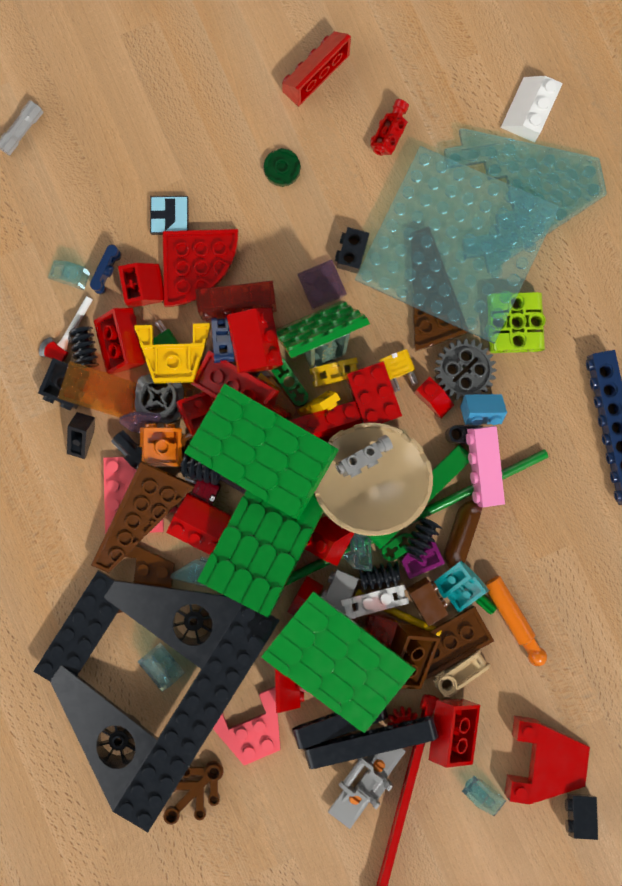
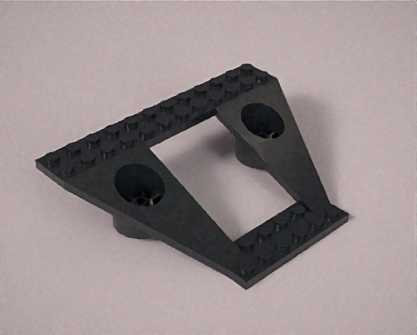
(144, 779)

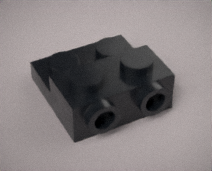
(52, 383)

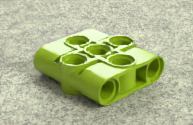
(529, 335)

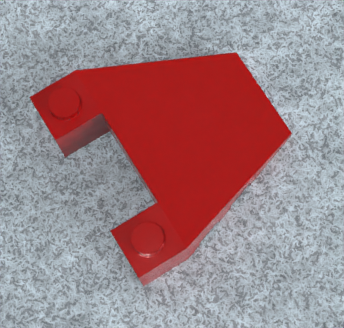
(556, 763)

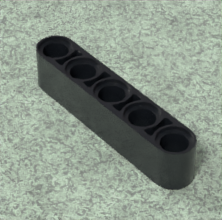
(325, 728)

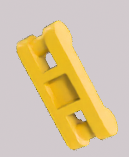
(334, 372)

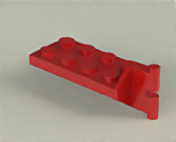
(213, 375)

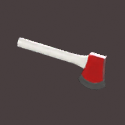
(51, 349)

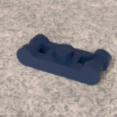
(105, 269)
(221, 340)

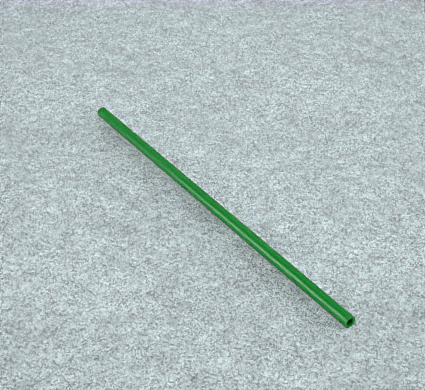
(431, 509)

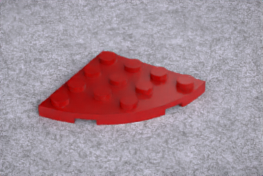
(195, 262)

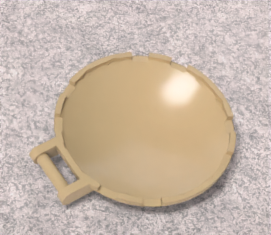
(380, 497)

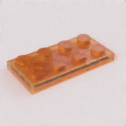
(98, 390)

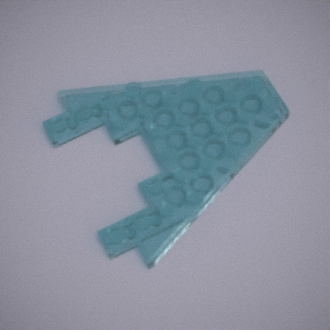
(549, 173)

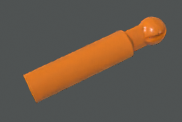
(515, 620)

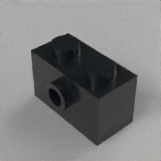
(582, 816)

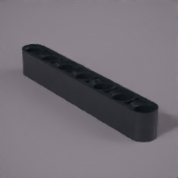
(371, 742)

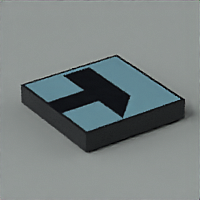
(169, 214)

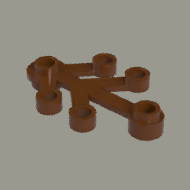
(196, 789)

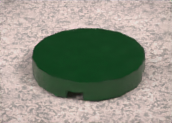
(282, 167)

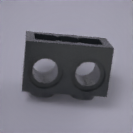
(348, 249)

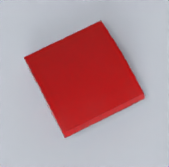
(194, 409)

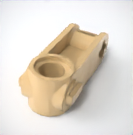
(461, 673)

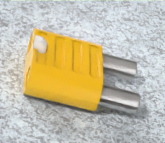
(399, 365)

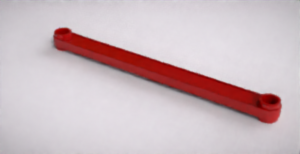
(427, 706)

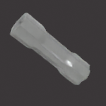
(27, 117)

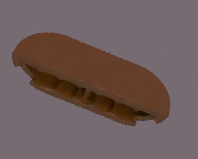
(462, 533)

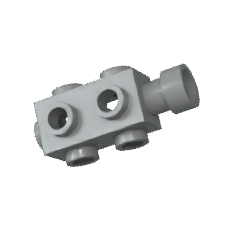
(366, 456)

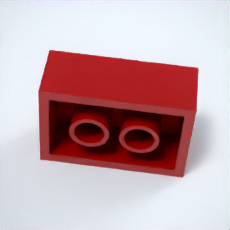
(374, 394)
(457, 731)

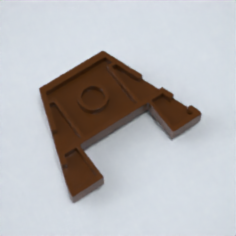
(151, 568)

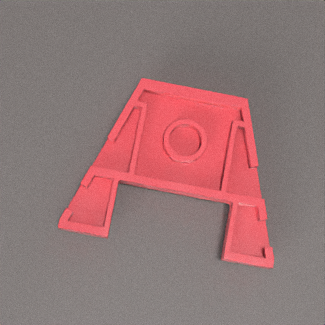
(256, 736)

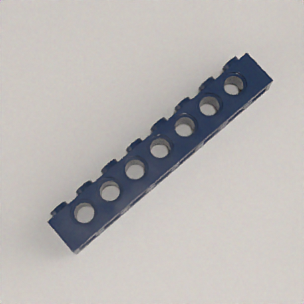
(612, 380)

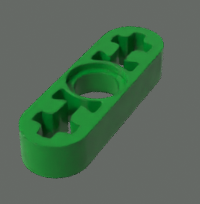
(301, 390)

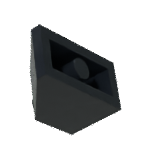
(80, 434)

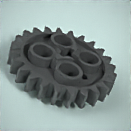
(453, 357)

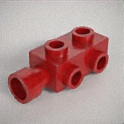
(390, 129)

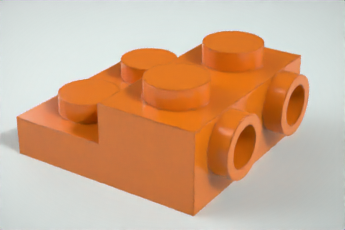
(161, 445)

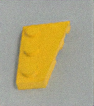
(327, 400)

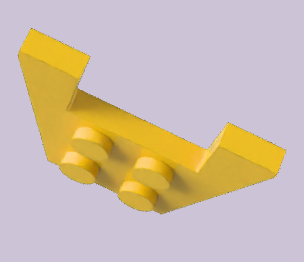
(173, 361)

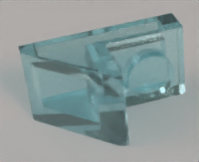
(360, 553)

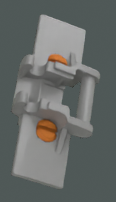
(369, 789)

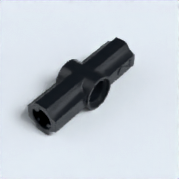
(129, 448)

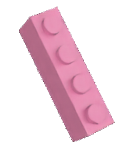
(485, 466)

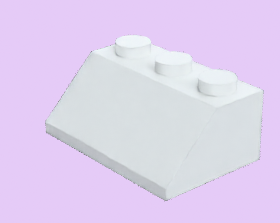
(531, 106)

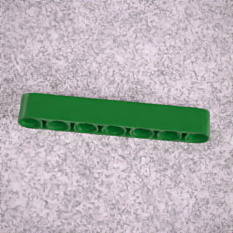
(442, 475)

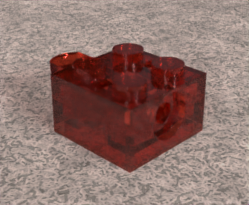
(382, 627)

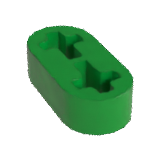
(395, 543)

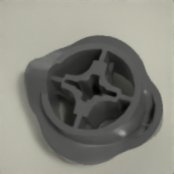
(146, 385)

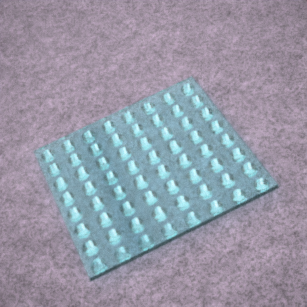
(457, 244)

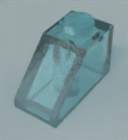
(69, 274)
(191, 571)
(483, 796)

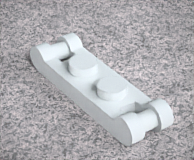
(375, 601)

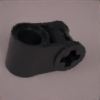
(462, 429)

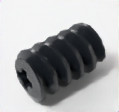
(82, 346)
(197, 470)
(421, 538)
(380, 575)

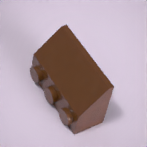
(418, 649)

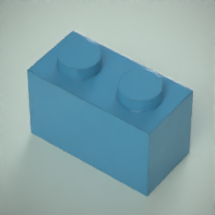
(483, 409)

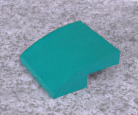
(461, 586)

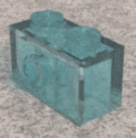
(161, 667)

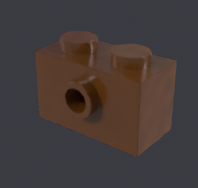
(427, 601)

